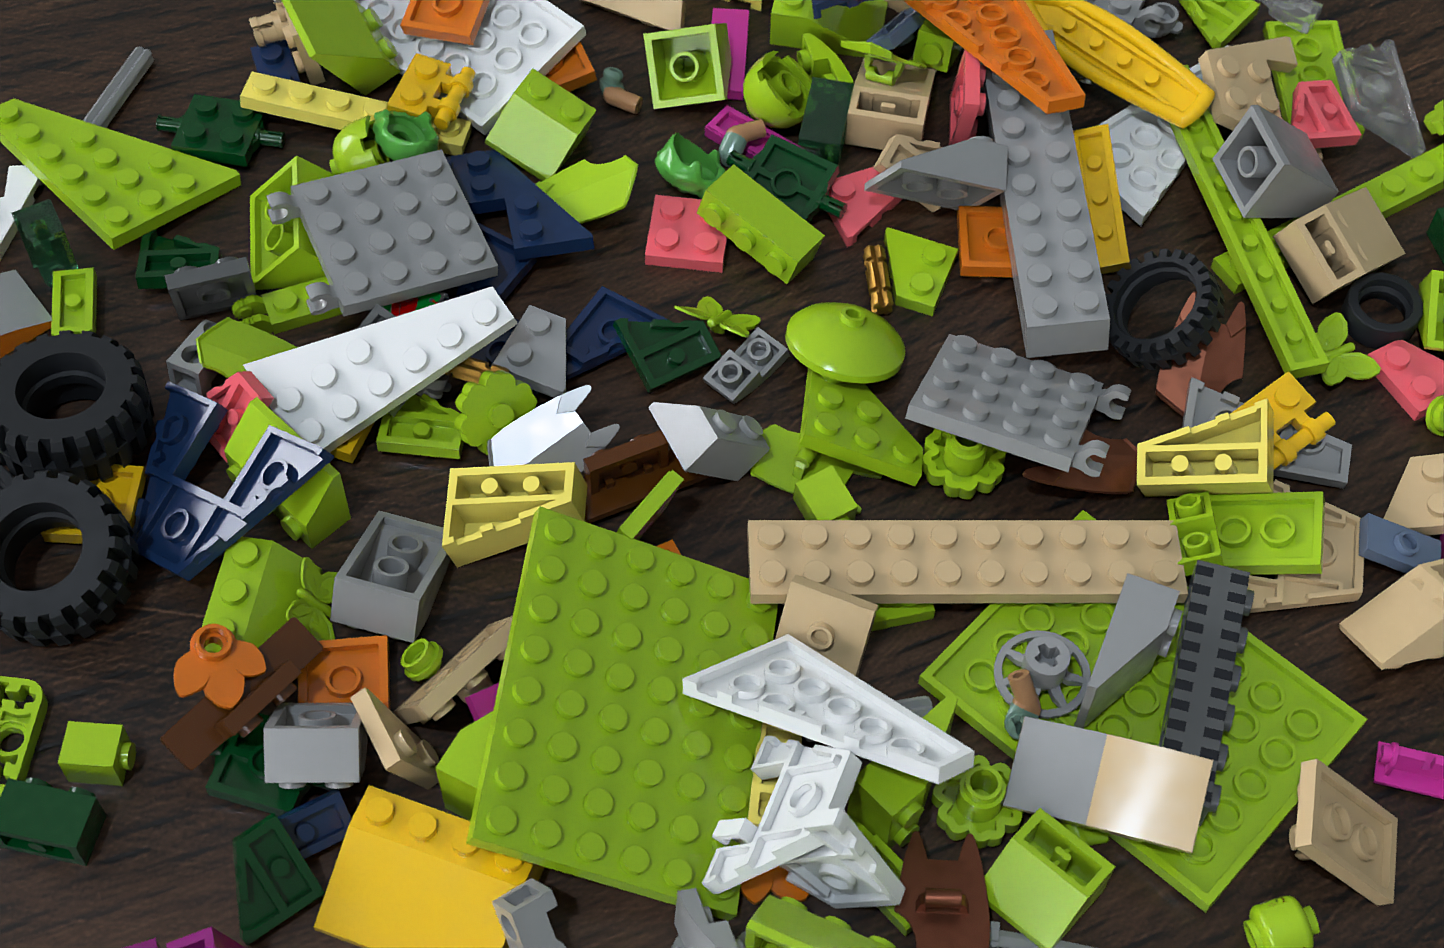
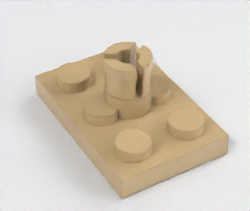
(278, 27)
(460, 675)
(1345, 832)

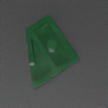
(163, 256)
(666, 349)
(269, 878)

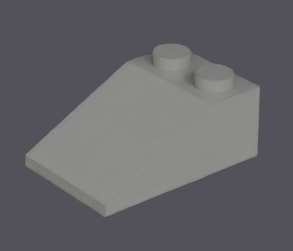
(948, 176)
(391, 577)
(1136, 634)

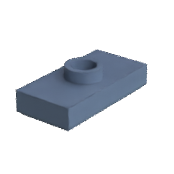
(898, 30)
(1395, 544)

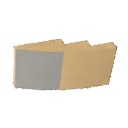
(1108, 783)

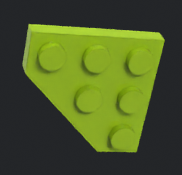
(858, 429)

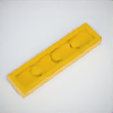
(1103, 196)

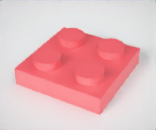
(966, 100)
(683, 237)

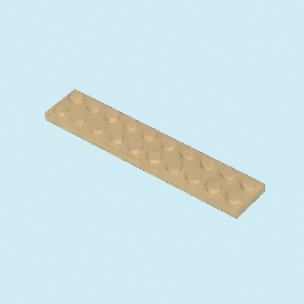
(964, 559)

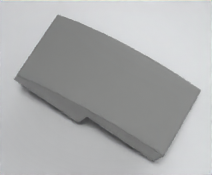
(747, 367)
(696, 924)

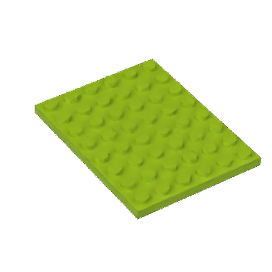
(1275, 727)
(590, 736)

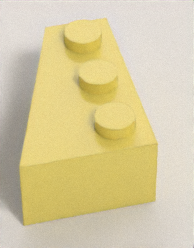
(1218, 456)
(495, 505)

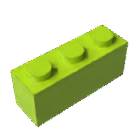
(760, 224)

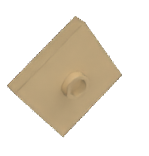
(828, 622)

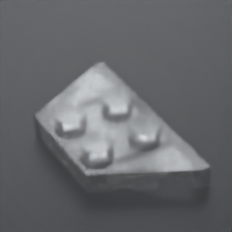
(1378, 95)

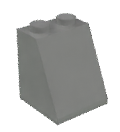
(1273, 168)

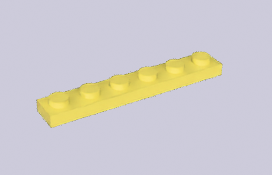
(331, 107)

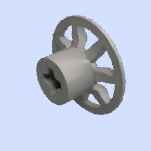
(1047, 661)

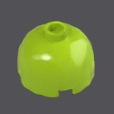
(776, 91)
(356, 148)

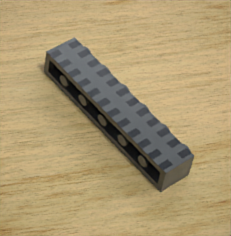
(1205, 668)

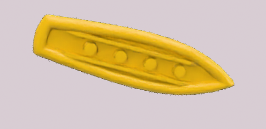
(1123, 60)

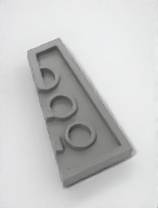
(1320, 463)

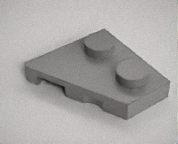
(537, 352)

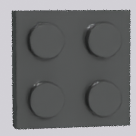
(209, 287)

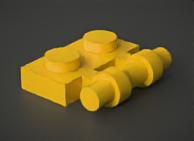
(422, 86)
(1290, 405)

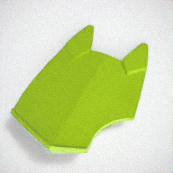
(875, 51)
(591, 189)
(233, 344)
(790, 463)

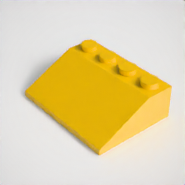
(415, 880)

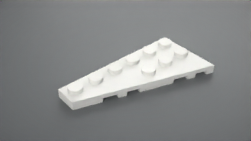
(1144, 157)
(356, 377)
(819, 700)

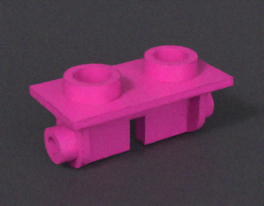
(1409, 769)

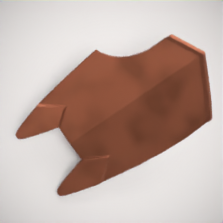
(1215, 365)
(1116, 477)
(945, 897)

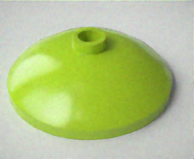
(845, 342)

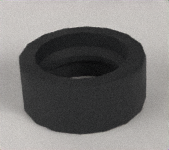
(1387, 288)

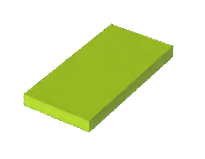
(1313, 56)

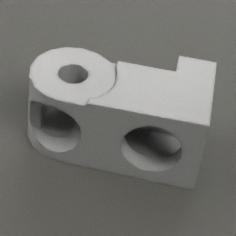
(185, 366)
(525, 917)

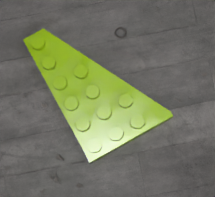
(108, 177)

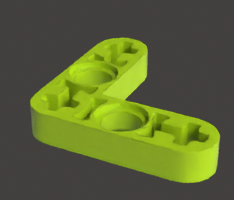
(22, 721)

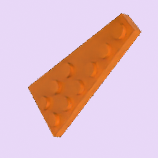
(1011, 45)

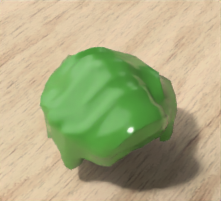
(404, 135)
(688, 165)

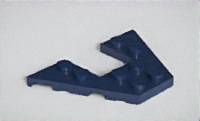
(535, 220)
(591, 335)
(190, 527)

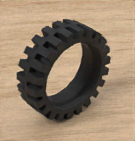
(1185, 336)

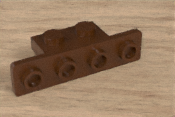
(628, 473)
(209, 726)

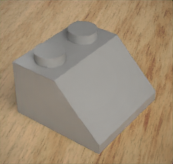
(711, 439)
(314, 745)

